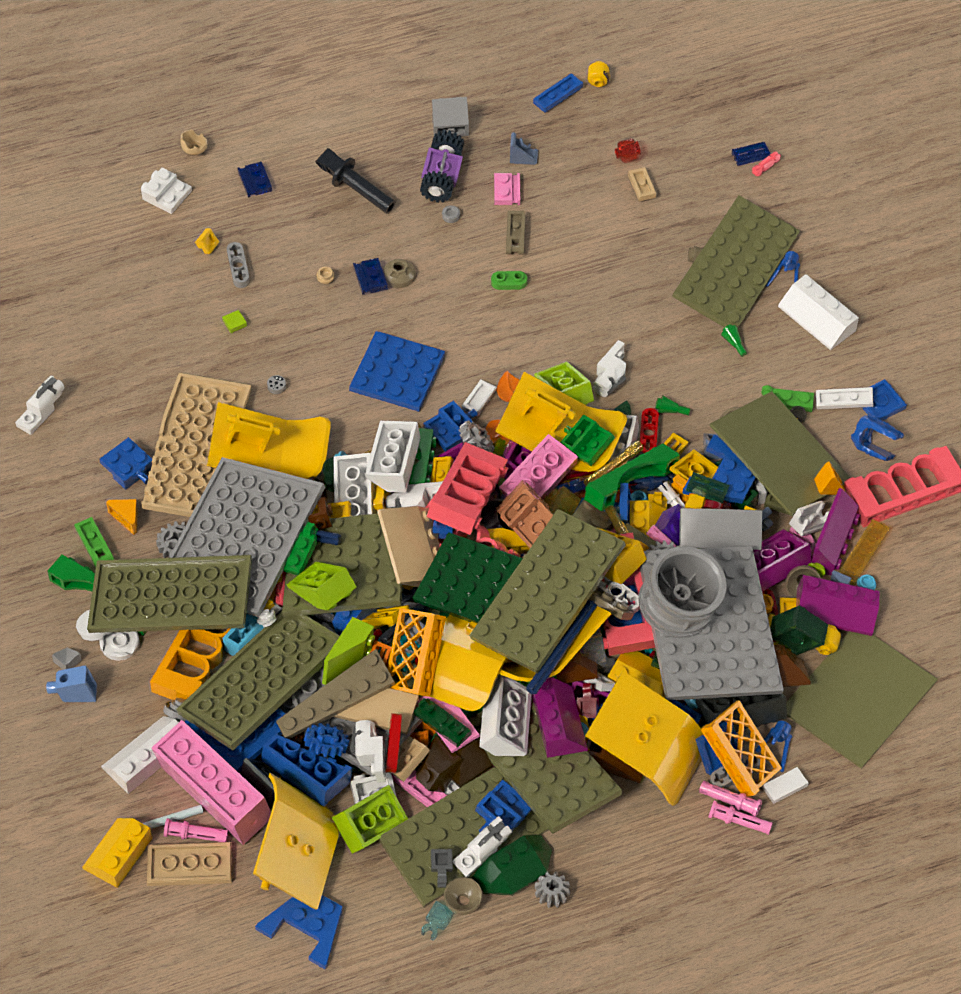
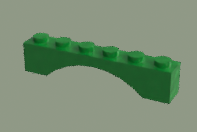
(656, 462)
(71, 575)

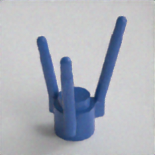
(789, 262)
(780, 733)

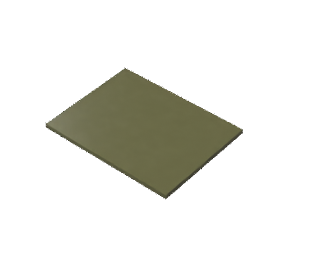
(777, 450)
(859, 696)

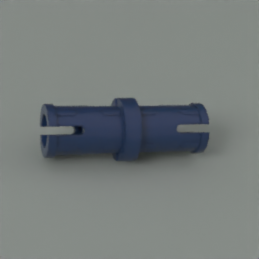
(648, 483)

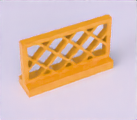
(426, 654)
(731, 757)

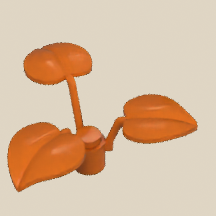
(505, 390)

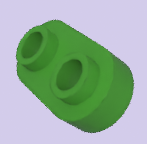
(509, 280)

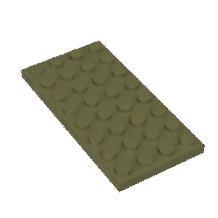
(736, 263)
(547, 590)
(170, 594)
(258, 679)
(554, 787)
(446, 825)

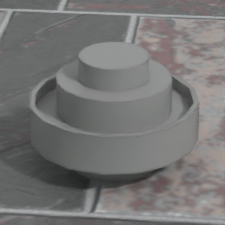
(170, 709)

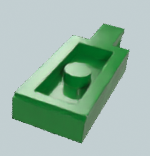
(302, 550)

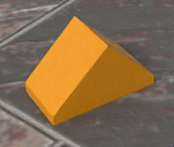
(828, 480)
(124, 512)

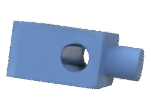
(74, 685)

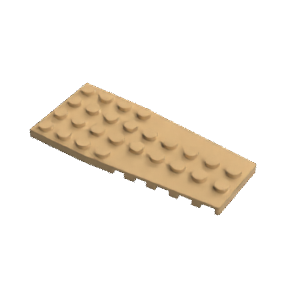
(182, 452)

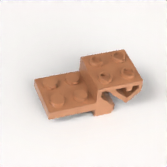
(525, 512)

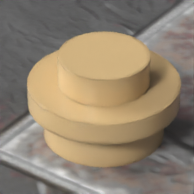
(325, 275)

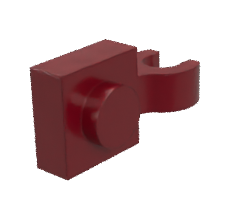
(587, 705)

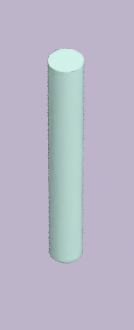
(174, 817)

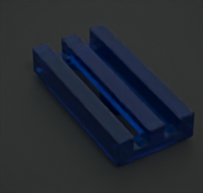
(752, 155)

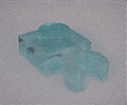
(438, 917)

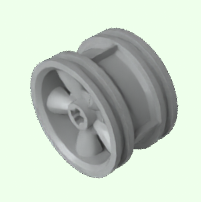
(669, 609)

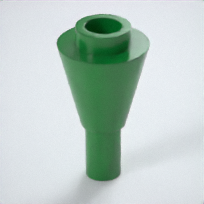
(732, 335)
(666, 405)

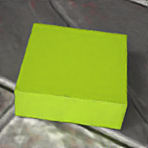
(234, 321)

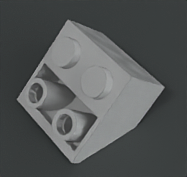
(450, 115)

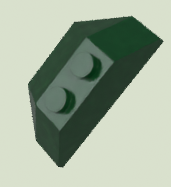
(514, 866)

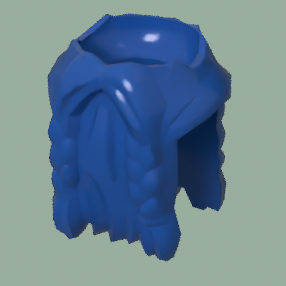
(863, 434)

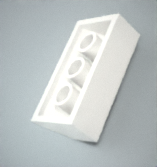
(819, 312)
(393, 455)
(352, 484)
(506, 719)
(137, 759)

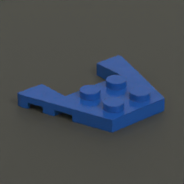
(730, 471)
(318, 924)

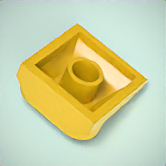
(694, 463)

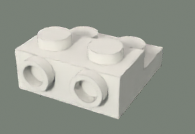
(165, 190)
(365, 786)

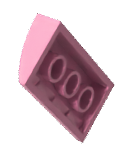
(542, 468)

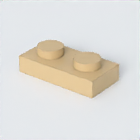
(642, 184)

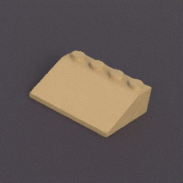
(409, 542)

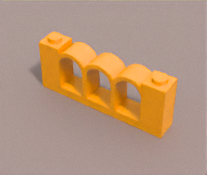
(175, 685)

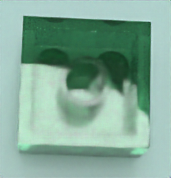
(798, 630)

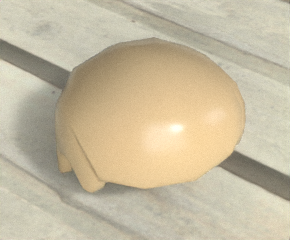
(193, 143)

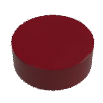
(710, 504)

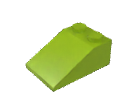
(569, 381)
(323, 585)
(349, 649)
(369, 819)

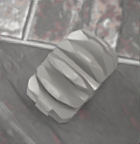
(560, 887)

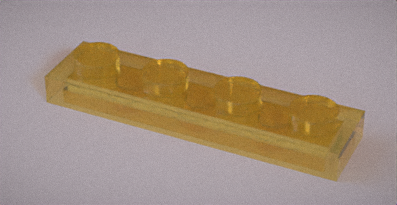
(864, 550)

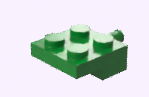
(587, 439)

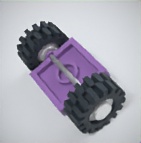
(442, 166)

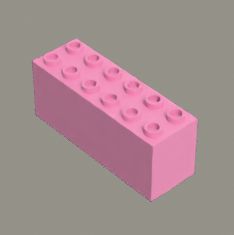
(212, 782)

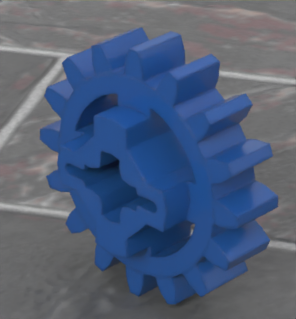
(326, 740)

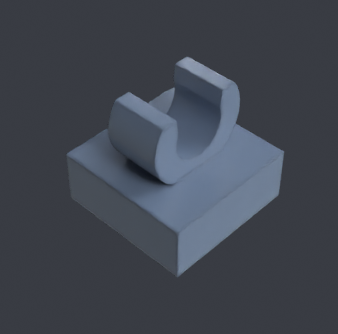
(766, 522)

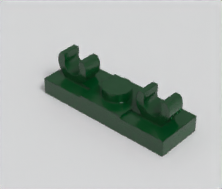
(442, 722)

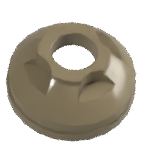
(400, 278)
(791, 580)
(463, 887)

